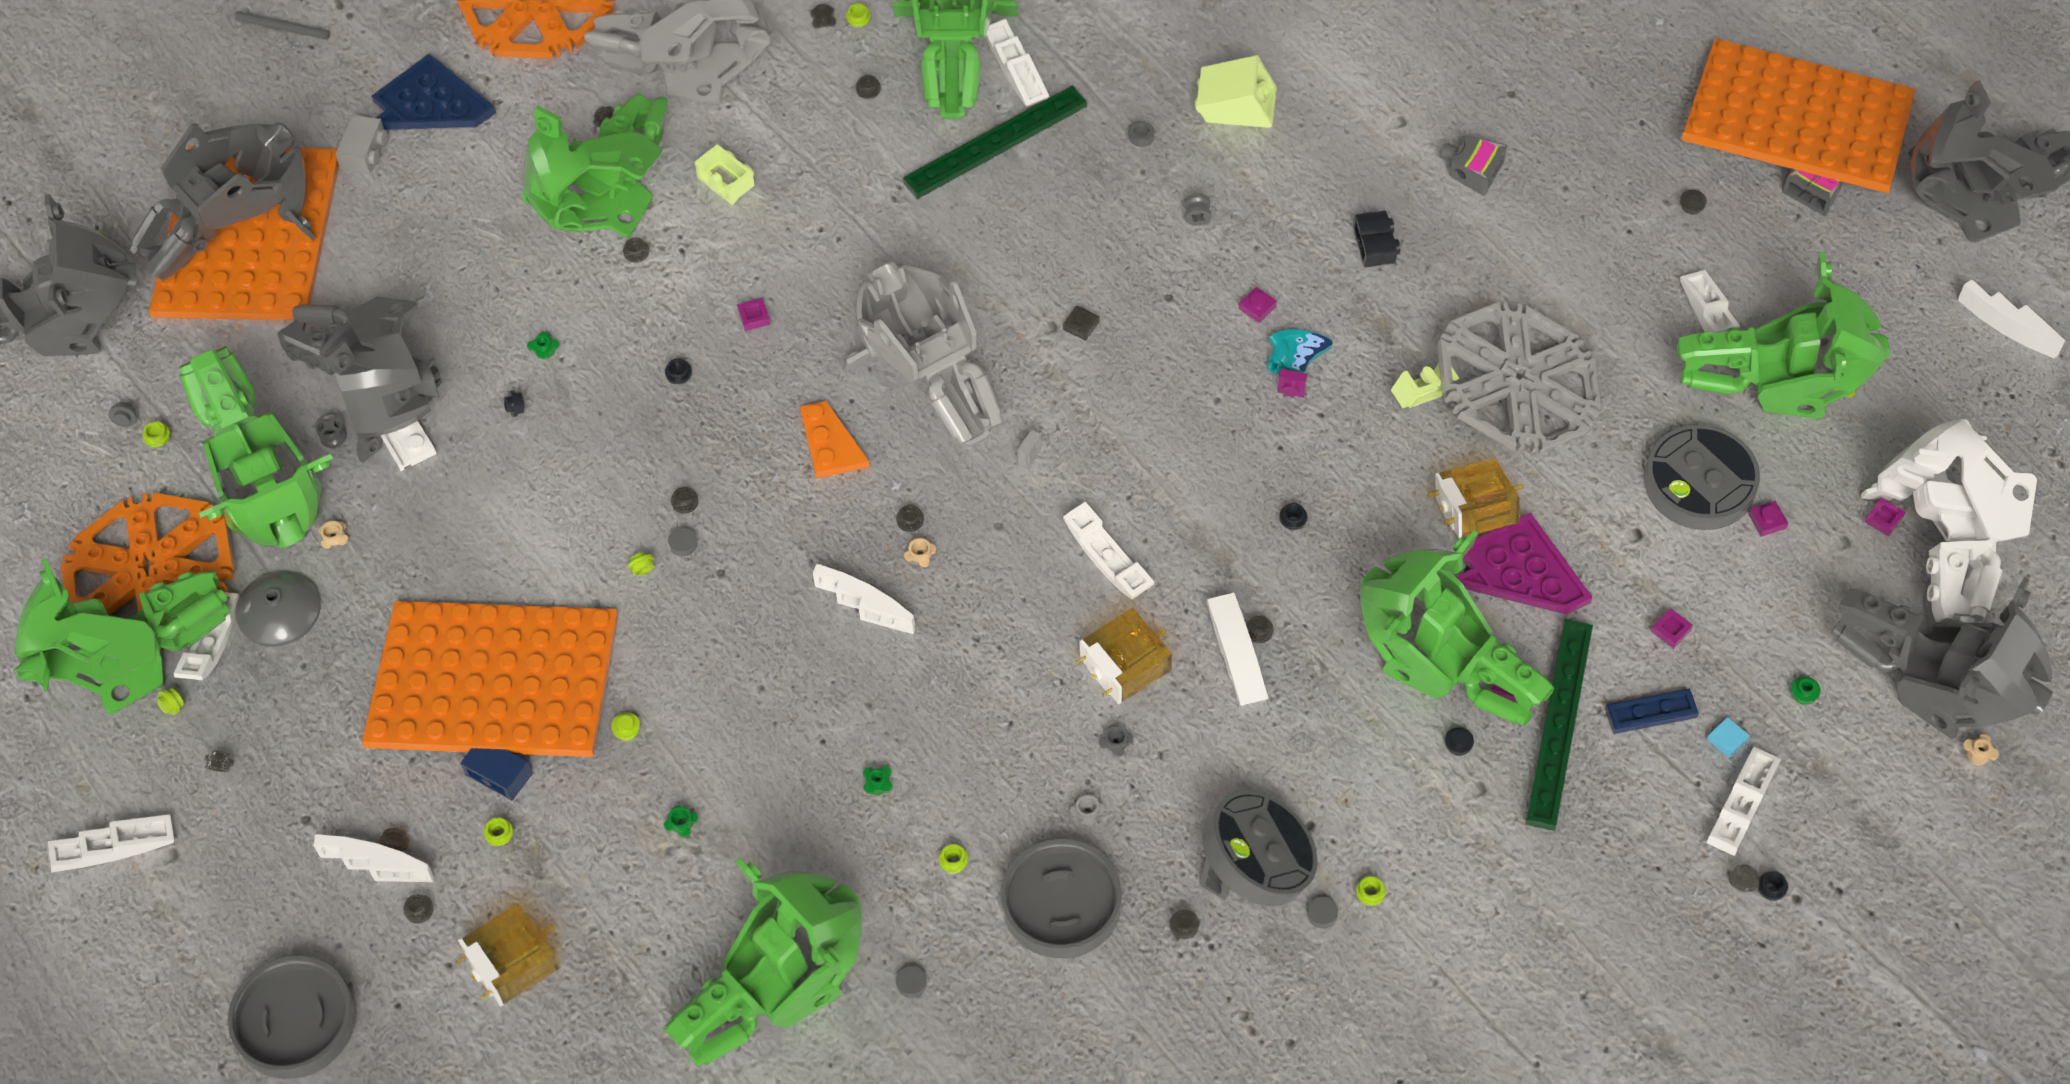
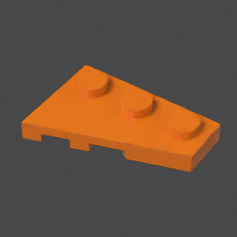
(829, 442)

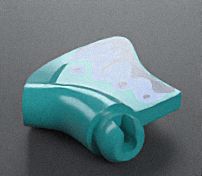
(1296, 349)

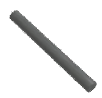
(282, 25)

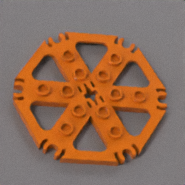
(520, 14)
(164, 554)

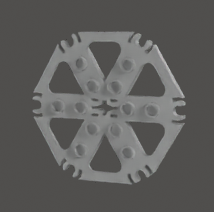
(1536, 371)

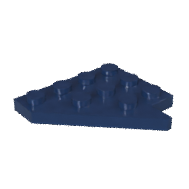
(430, 98)

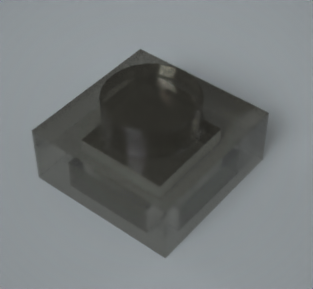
(1081, 323)

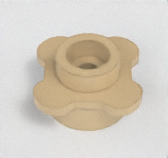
(328, 530)
(916, 546)
(1980, 757)

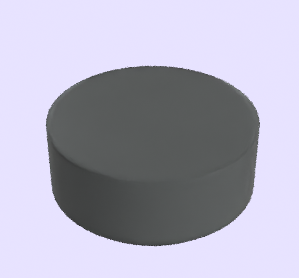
(1141, 134)
(682, 542)
(1322, 912)
(911, 982)

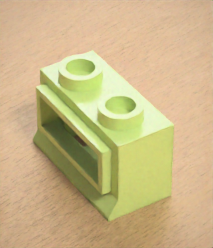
(719, 158)
(1419, 391)

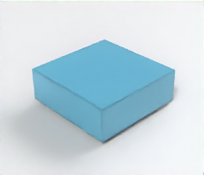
(1728, 737)

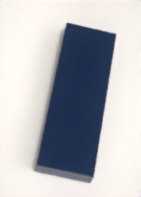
(1651, 711)

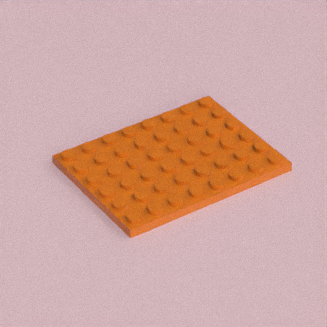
(1800, 115)
(257, 264)
(491, 678)

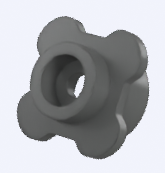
(1119, 733)

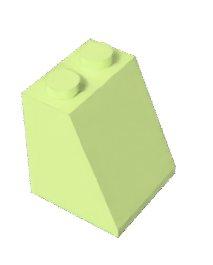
(1236, 93)

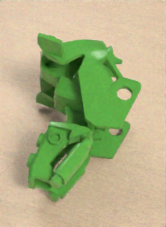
(951, 30)
(600, 166)
(1785, 352)
(246, 445)
(1450, 634)
(112, 647)
(769, 962)

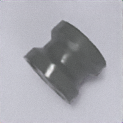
(1197, 209)
(331, 423)

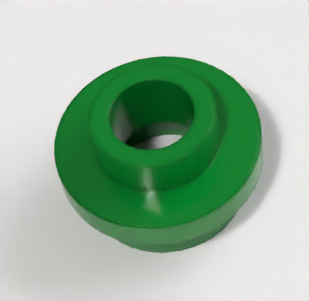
(1802, 696)

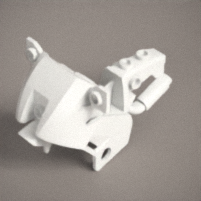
(1966, 515)

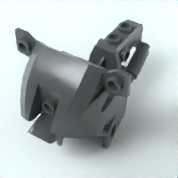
(1993, 166)
(216, 197)
(71, 275)
(371, 364)
(1939, 660)

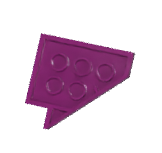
(1524, 568)

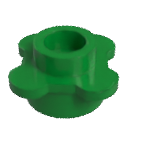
(545, 351)
(880, 787)
(680, 813)

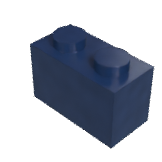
(497, 770)

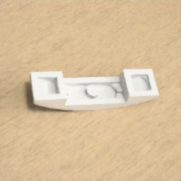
(1105, 553)
(208, 650)

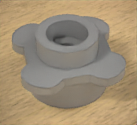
(1090, 802)

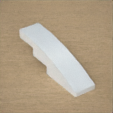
(1016, 64)
(1708, 302)
(2018, 324)
(872, 604)
(1237, 649)
(1743, 801)
(110, 844)
(381, 861)

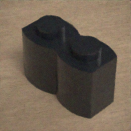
(1376, 238)

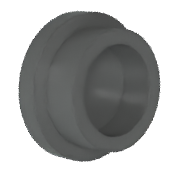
(123, 414)

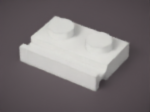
(408, 445)

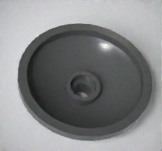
(282, 619)

